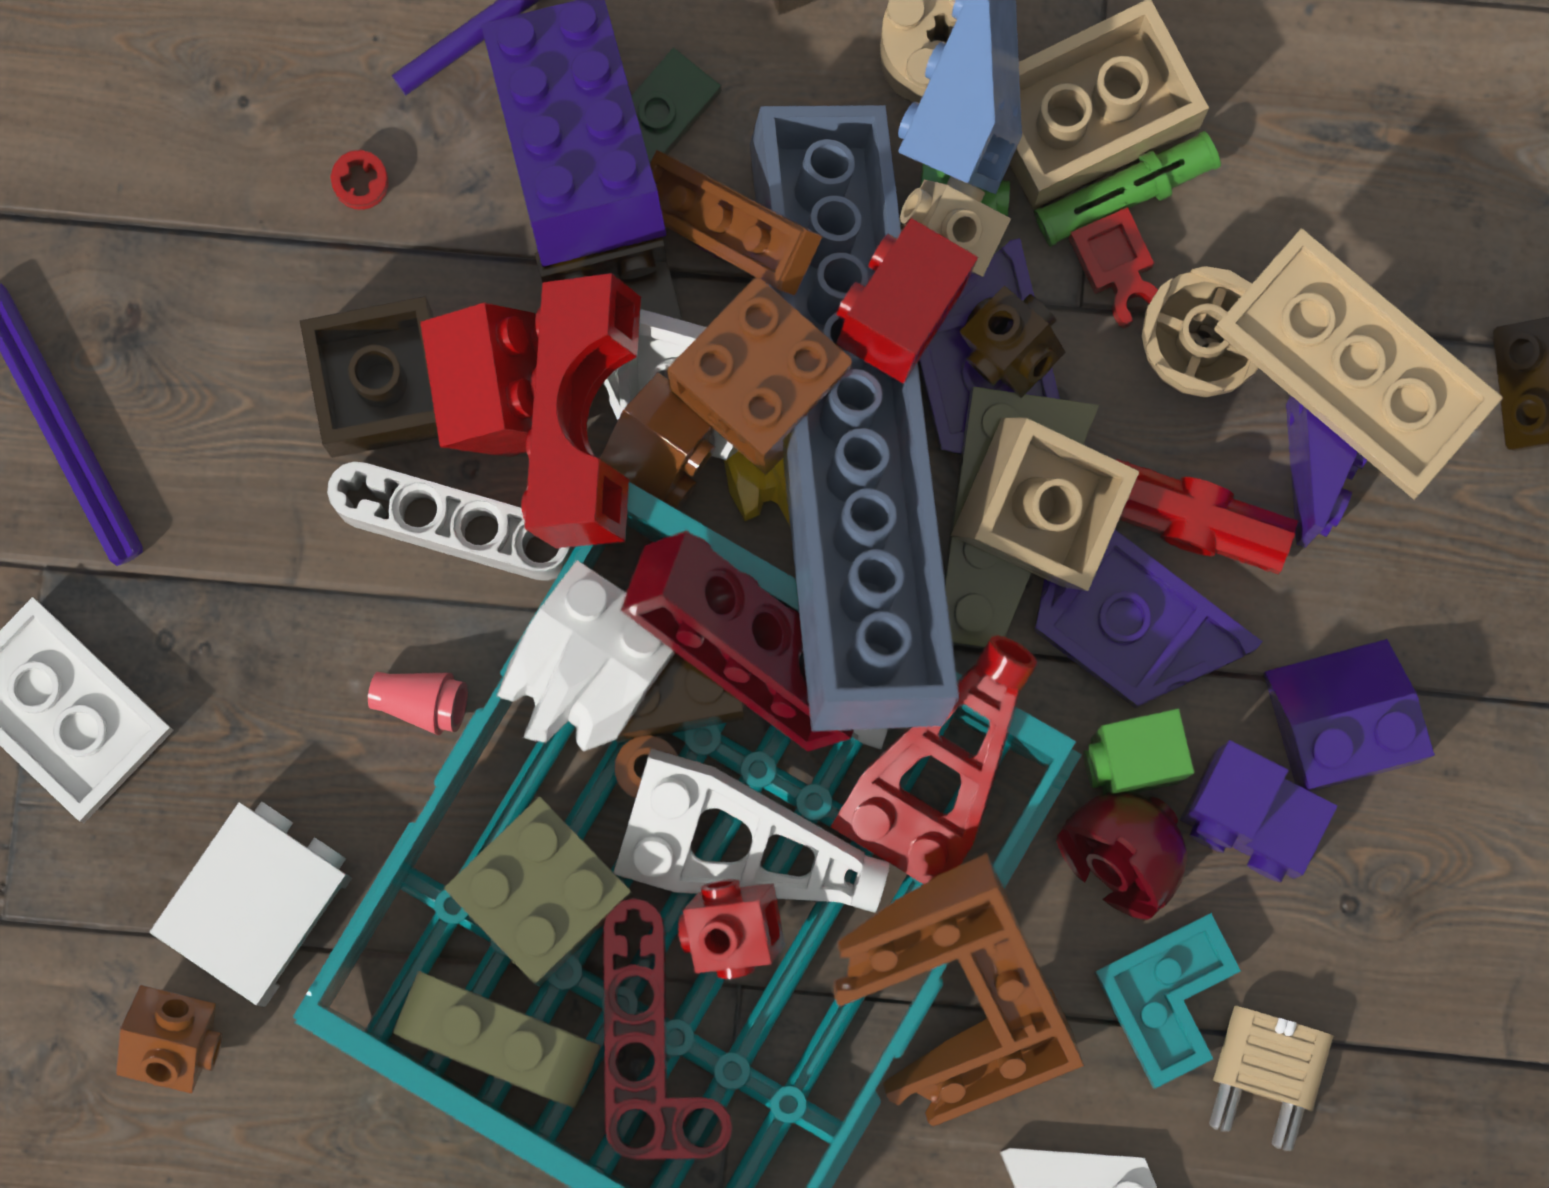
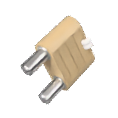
(1271, 1061)

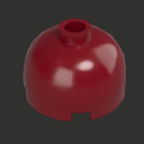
(1129, 847)

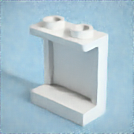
(251, 901)

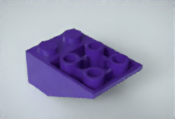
(1318, 471)

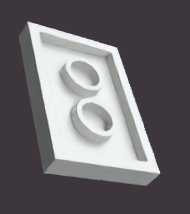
(69, 713)

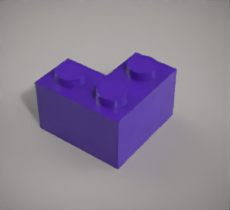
(1256, 810)

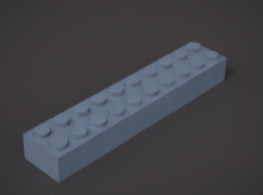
(860, 456)

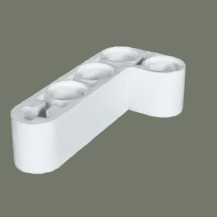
(448, 527)

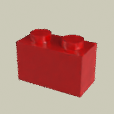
(905, 299)

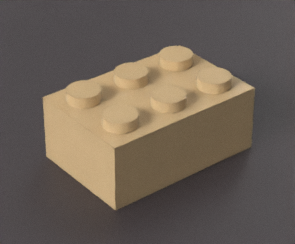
(1102, 103)

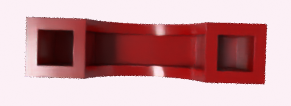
(584, 335)

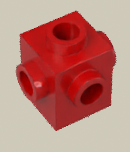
(732, 928)

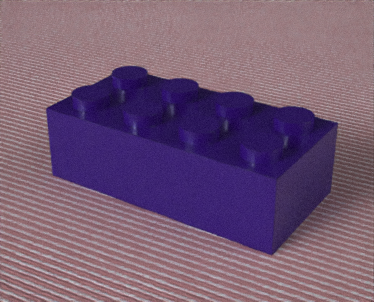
(573, 130)

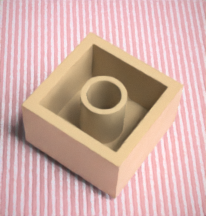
(1045, 503)

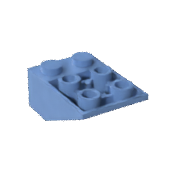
(972, 102)

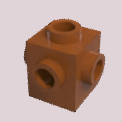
(168, 1039)

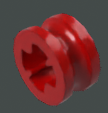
(341, 173)

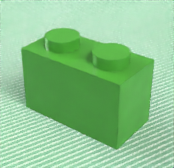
(1139, 754)

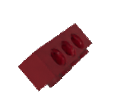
(727, 631)

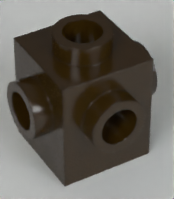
(1012, 340)

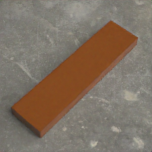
(733, 224)

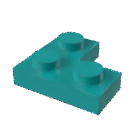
(1150, 993)

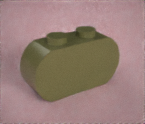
(496, 1039)

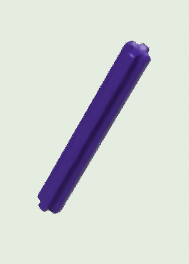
(65, 436)

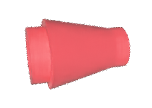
(421, 699)

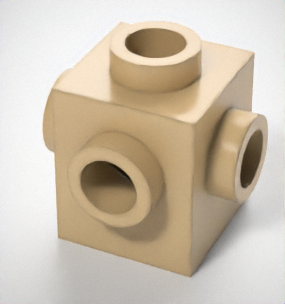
(959, 216)

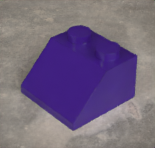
(1348, 716)

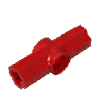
(1208, 520)

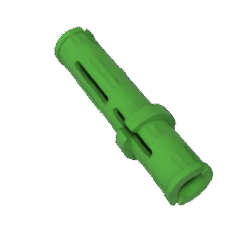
(1193, 156)

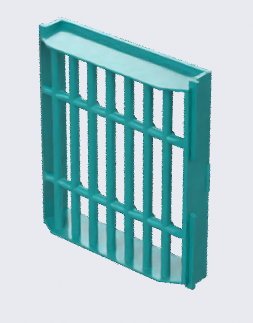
(730, 1070)

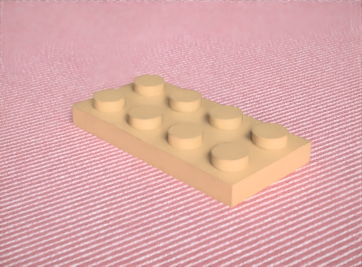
(1357, 363)

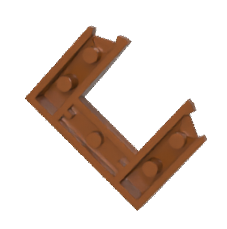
(970, 920)

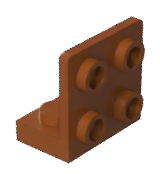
(757, 372)

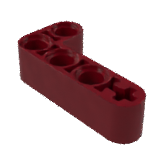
(651, 1030)

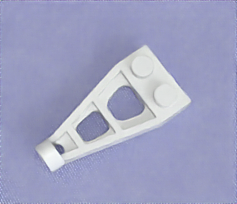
(666, 816)

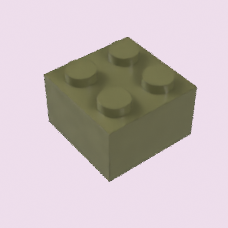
(538, 891)

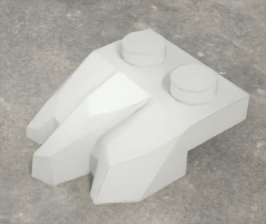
(583, 661)

